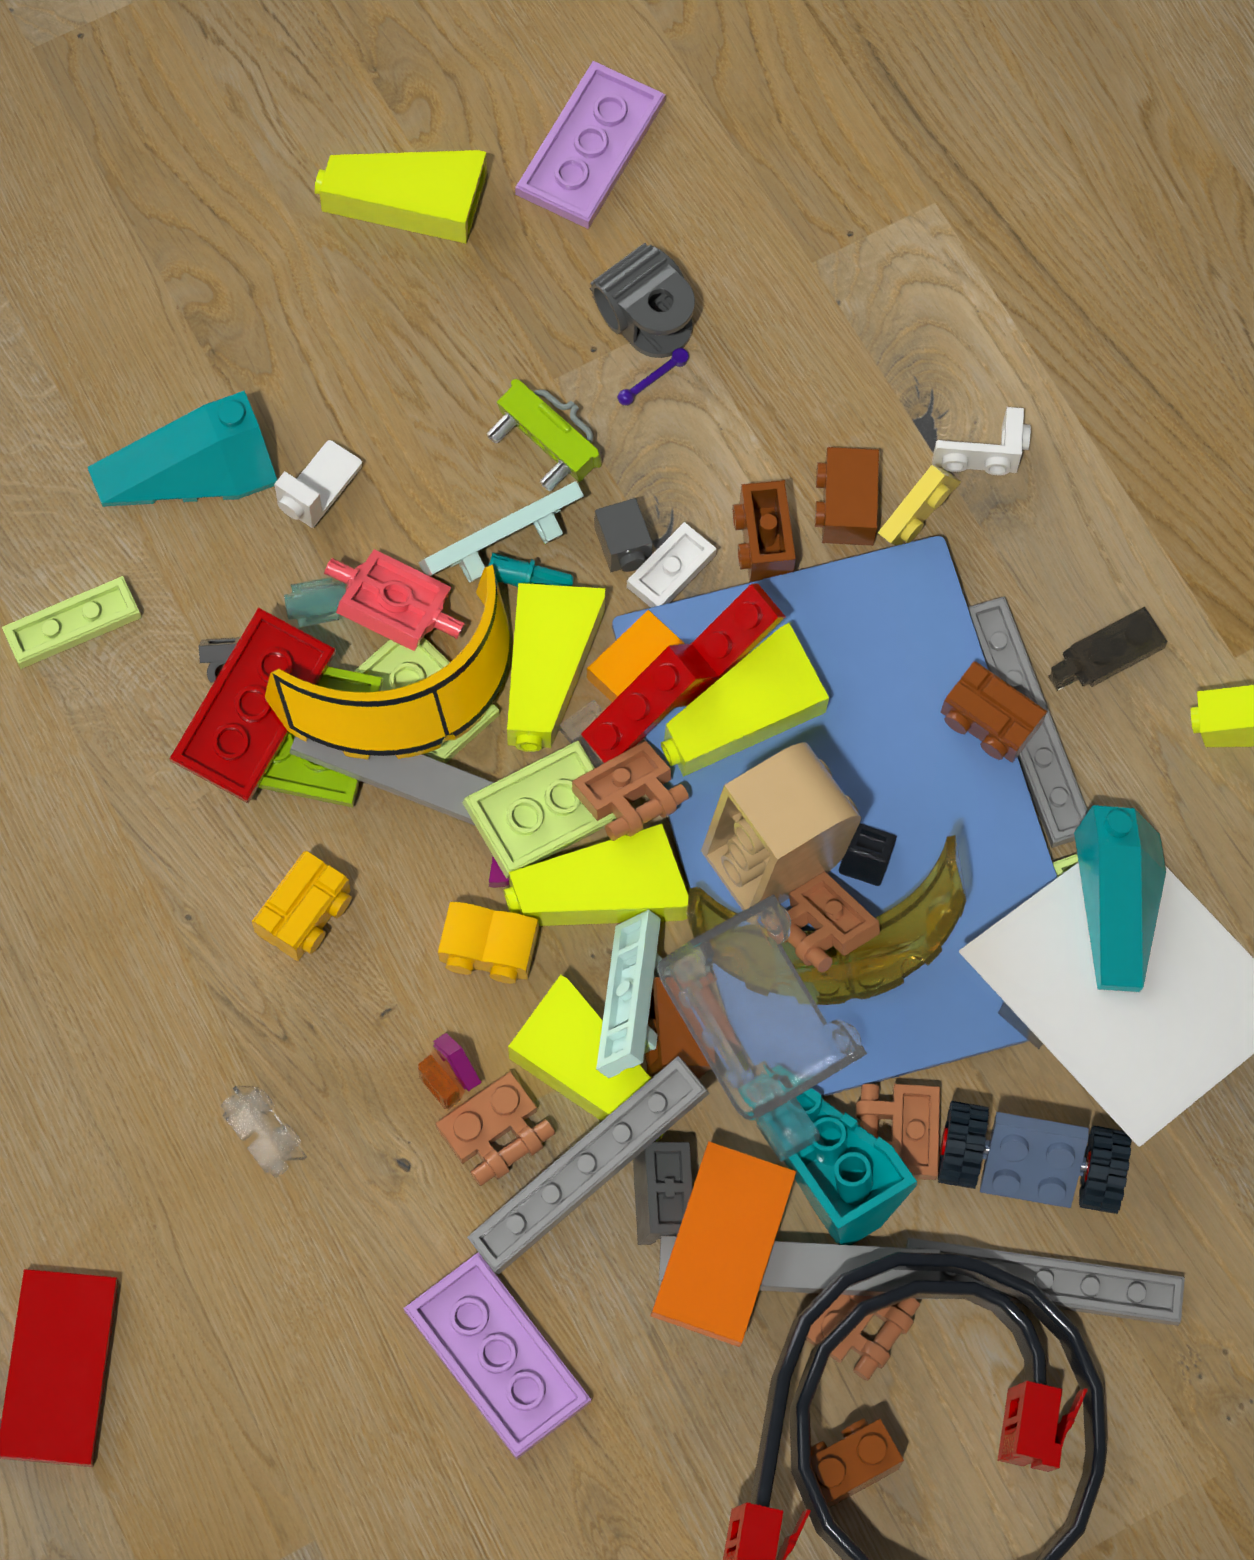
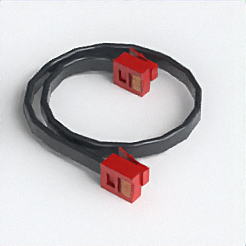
(1030, 1414)

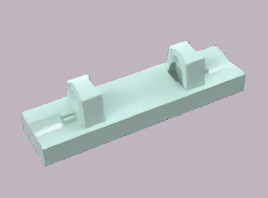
(539, 513)
(628, 996)

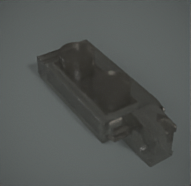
(1109, 651)

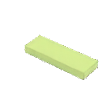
(71, 622)

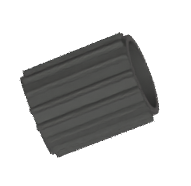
(646, 301)

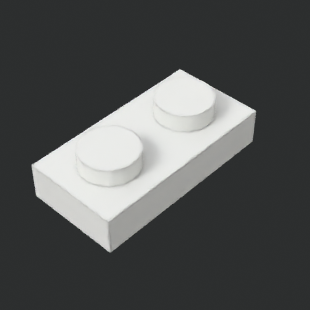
(671, 567)

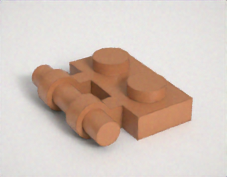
(623, 780)
(834, 915)
(486, 1119)
(914, 1124)
(873, 1352)

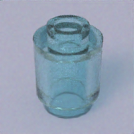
(314, 601)

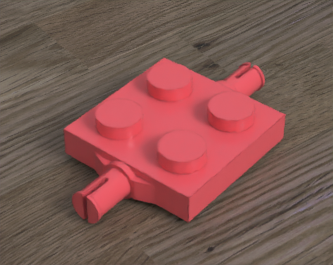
(393, 599)

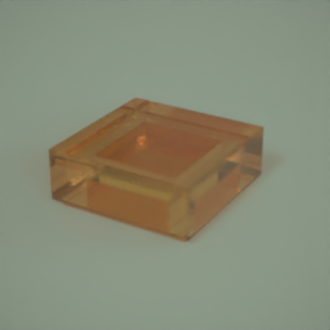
(438, 1083)

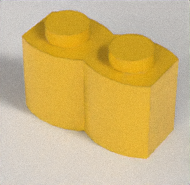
(488, 942)

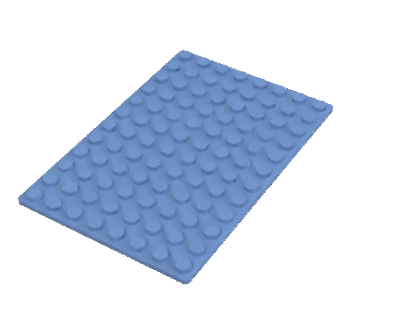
(888, 649)

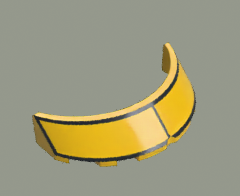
(410, 717)

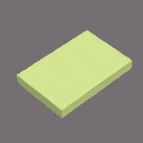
(403, 667)
(535, 810)

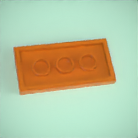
(723, 1244)

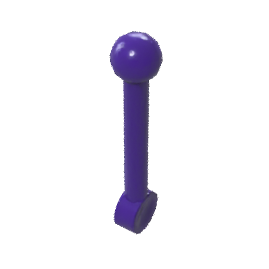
(679, 359)

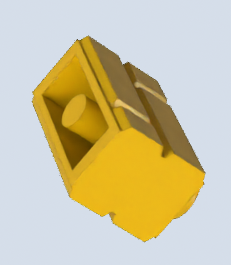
(303, 906)

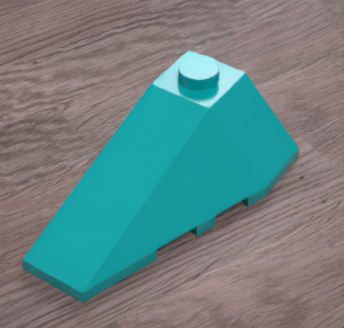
(194, 457)
(1121, 891)
(848, 1173)

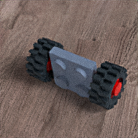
(1034, 1158)

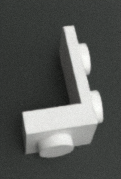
(992, 458)
(318, 484)

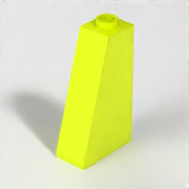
(406, 190)
(549, 652)
(748, 704)
(1225, 717)
(602, 883)
(562, 1050)

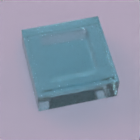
(788, 1129)

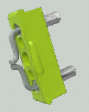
(548, 431)

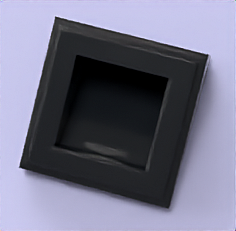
(868, 855)

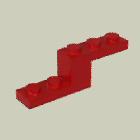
(683, 673)

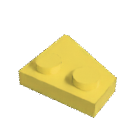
(919, 505)

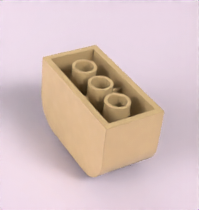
(779, 826)

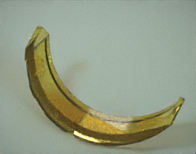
(907, 938)

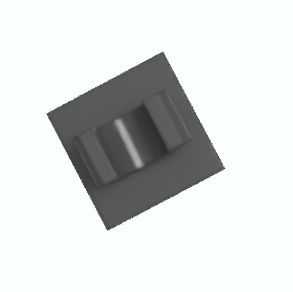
(216, 653)

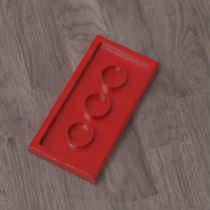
(235, 727)
(57, 1368)

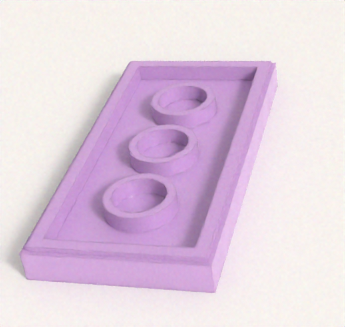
(590, 144)
(497, 1355)

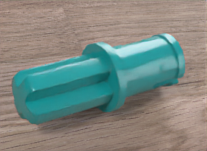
(518, 571)

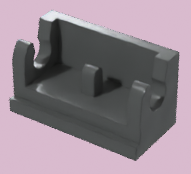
(661, 1189)

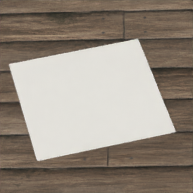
(1131, 1051)

